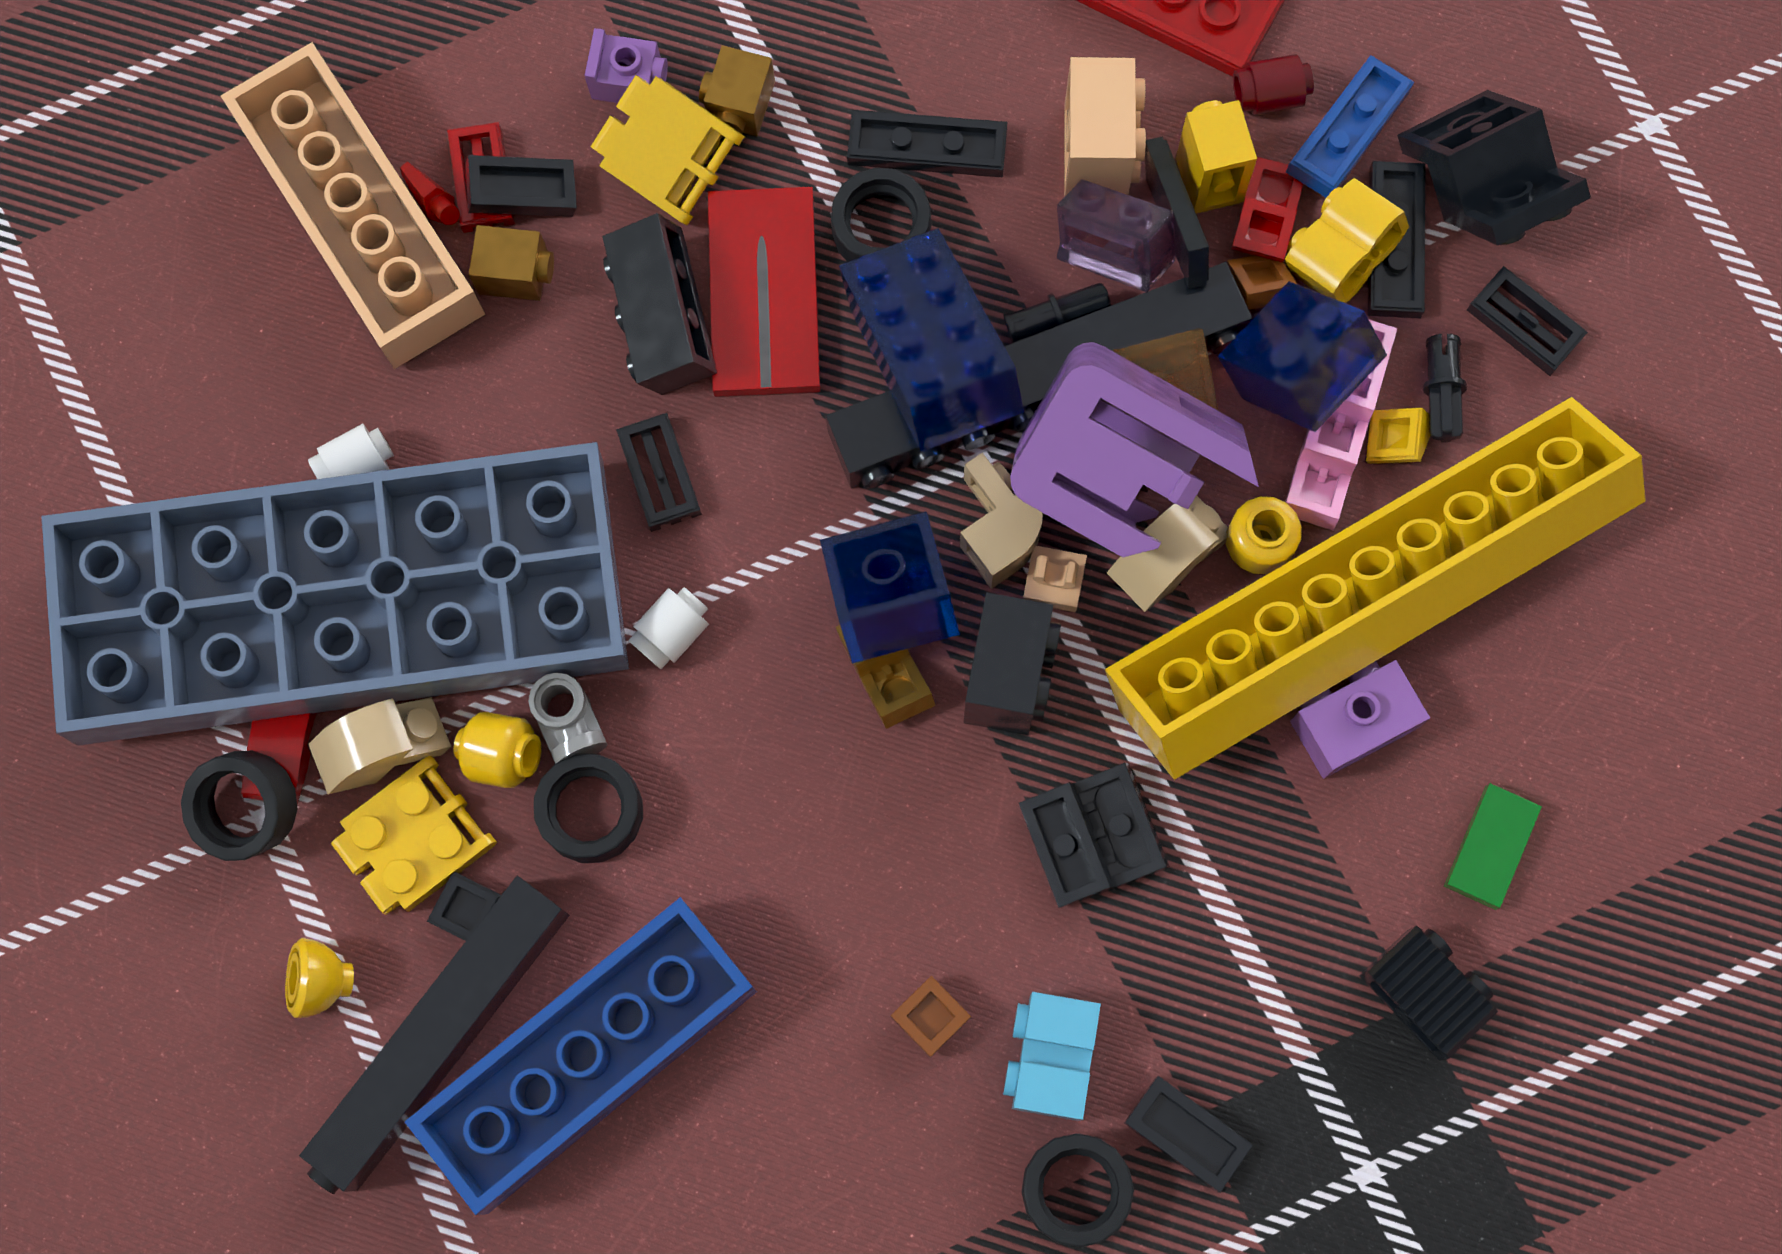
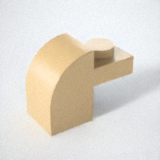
(1008, 533)
(1185, 540)
(374, 740)

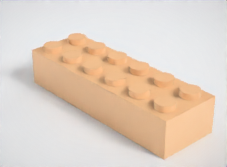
(353, 205)

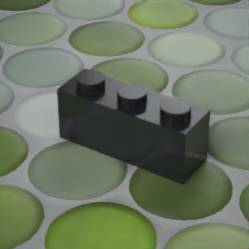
(658, 305)

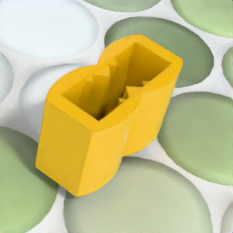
(1346, 242)

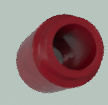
(1273, 84)

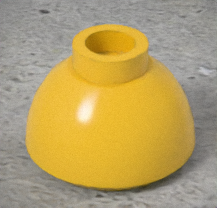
(315, 978)

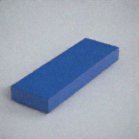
(1350, 127)

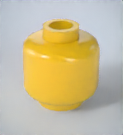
(1267, 519)
(497, 750)

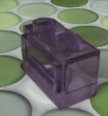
(1127, 226)

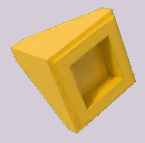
(1397, 435)

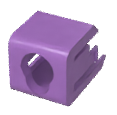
(1108, 434)

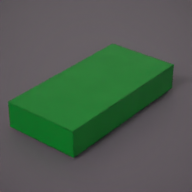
(1492, 846)

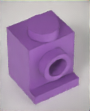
(603, 71)

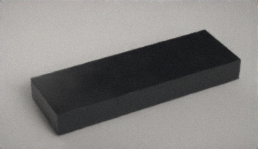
(927, 143)
(1170, 193)
(1398, 282)

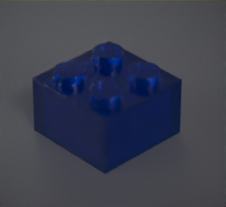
(1302, 355)
(889, 587)

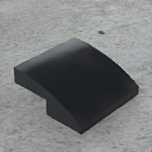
(1093, 835)

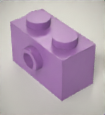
(1359, 717)

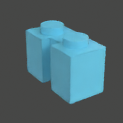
(1053, 1056)

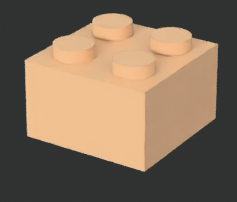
(1103, 123)

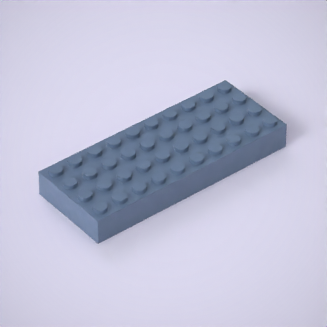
(331, 594)

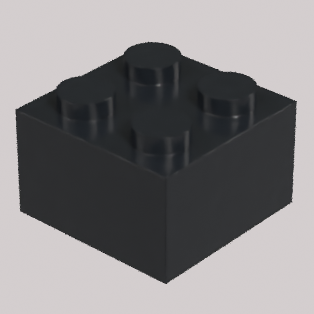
(1008, 662)

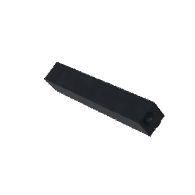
(432, 1038)

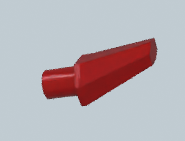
(432, 198)

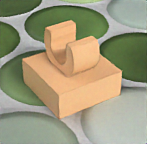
(1055, 578)

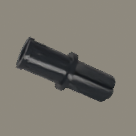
(1056, 311)
(1445, 388)

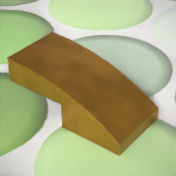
(893, 685)

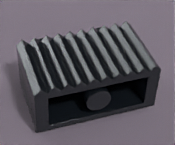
(1430, 991)

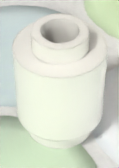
(352, 453)
(669, 627)

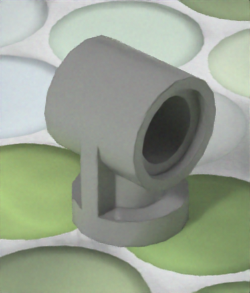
(572, 733)

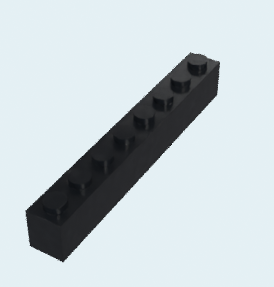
(877, 442)

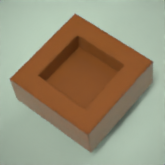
(1259, 279)
(930, 1016)

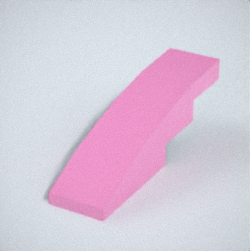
(1334, 449)

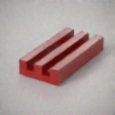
(475, 134)

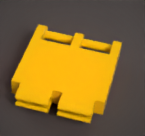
(664, 145)
(410, 839)

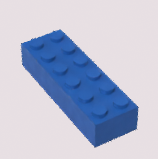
(580, 1058)

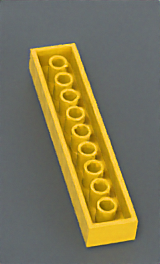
(1376, 585)

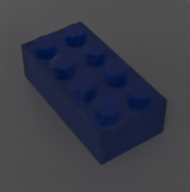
(931, 339)

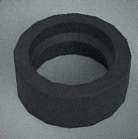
(870, 184)
(588, 766)
(204, 823)
(1119, 1179)

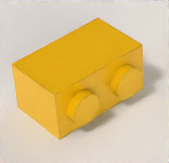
(1216, 155)

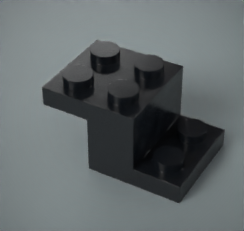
(1494, 167)

